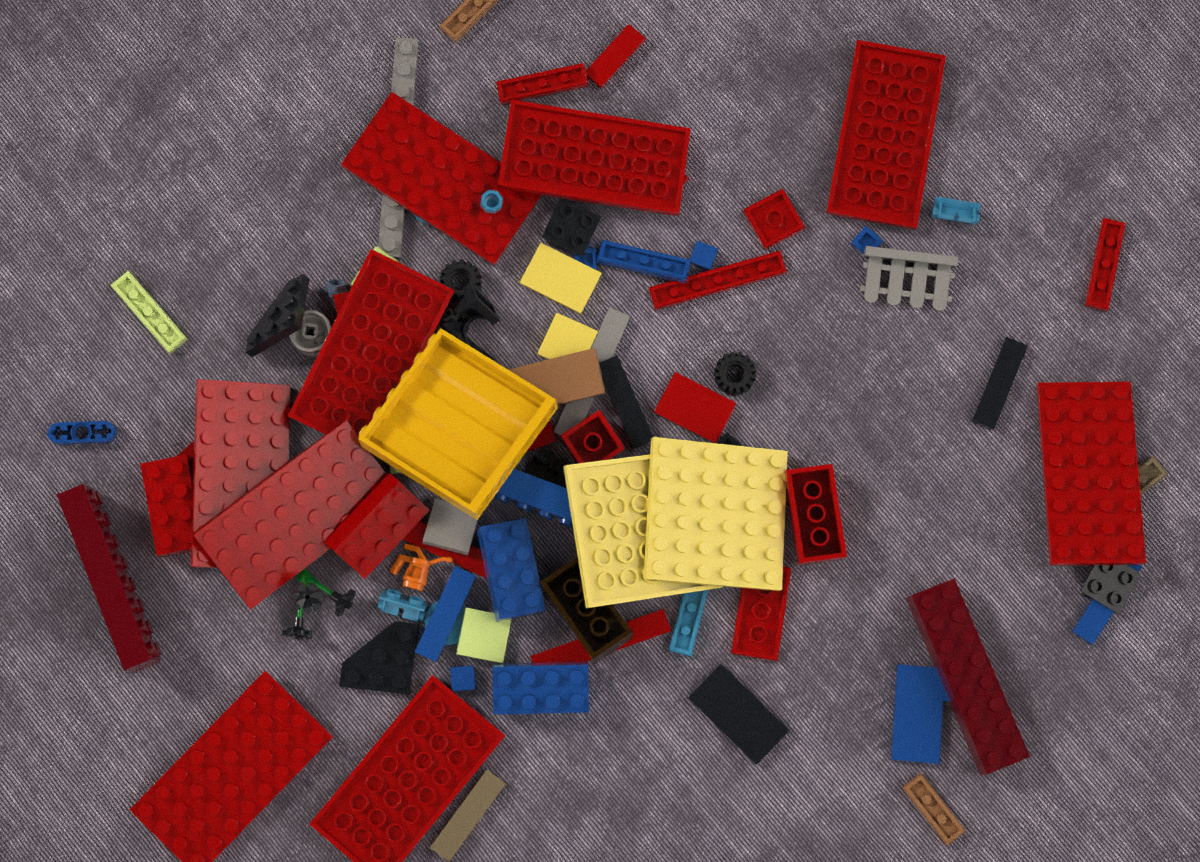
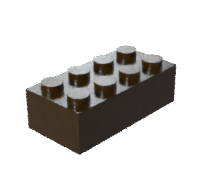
(596, 628)

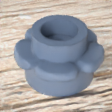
(335, 286)

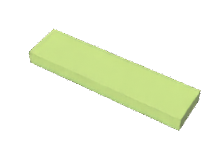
(149, 312)

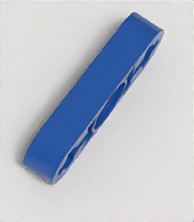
(65, 427)

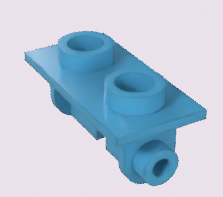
(956, 210)
(392, 600)

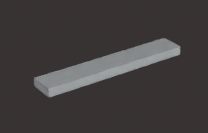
(606, 345)

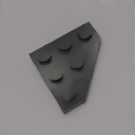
(281, 318)
(384, 662)

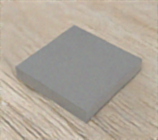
(449, 528)

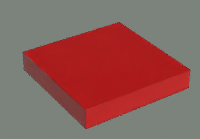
(774, 219)

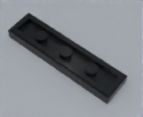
(999, 383)
(625, 402)

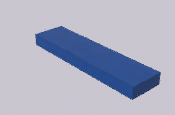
(644, 261)
(445, 614)
(1094, 619)

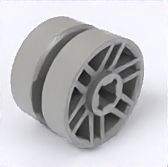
(308, 344)

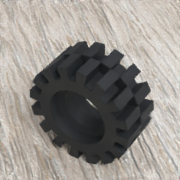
(457, 268)
(738, 360)

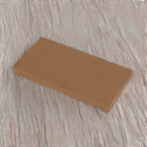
(566, 377)

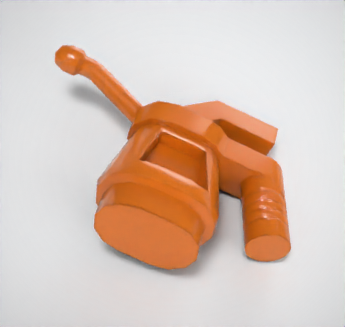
(417, 571)

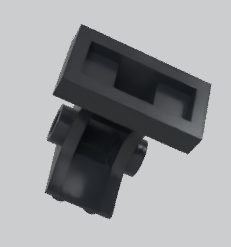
(466, 310)

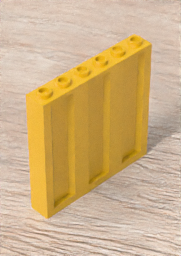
(457, 423)

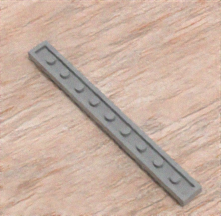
(404, 86)

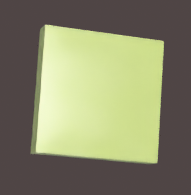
(483, 636)

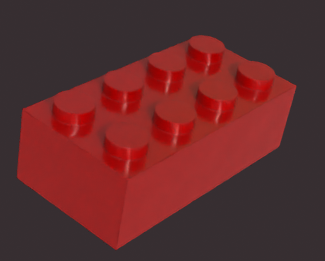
(169, 502)
(815, 514)
(377, 525)

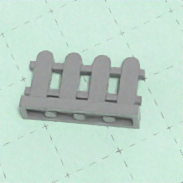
(919, 276)

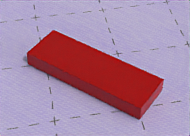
(615, 56)

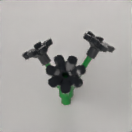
(308, 597)

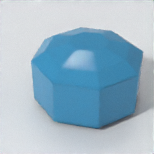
(491, 201)

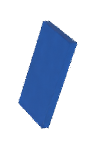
(917, 715)

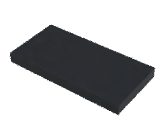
(738, 714)

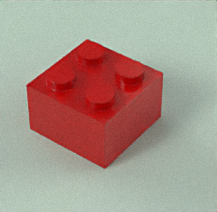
(592, 440)

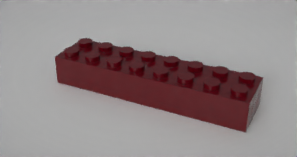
(109, 578)
(968, 677)

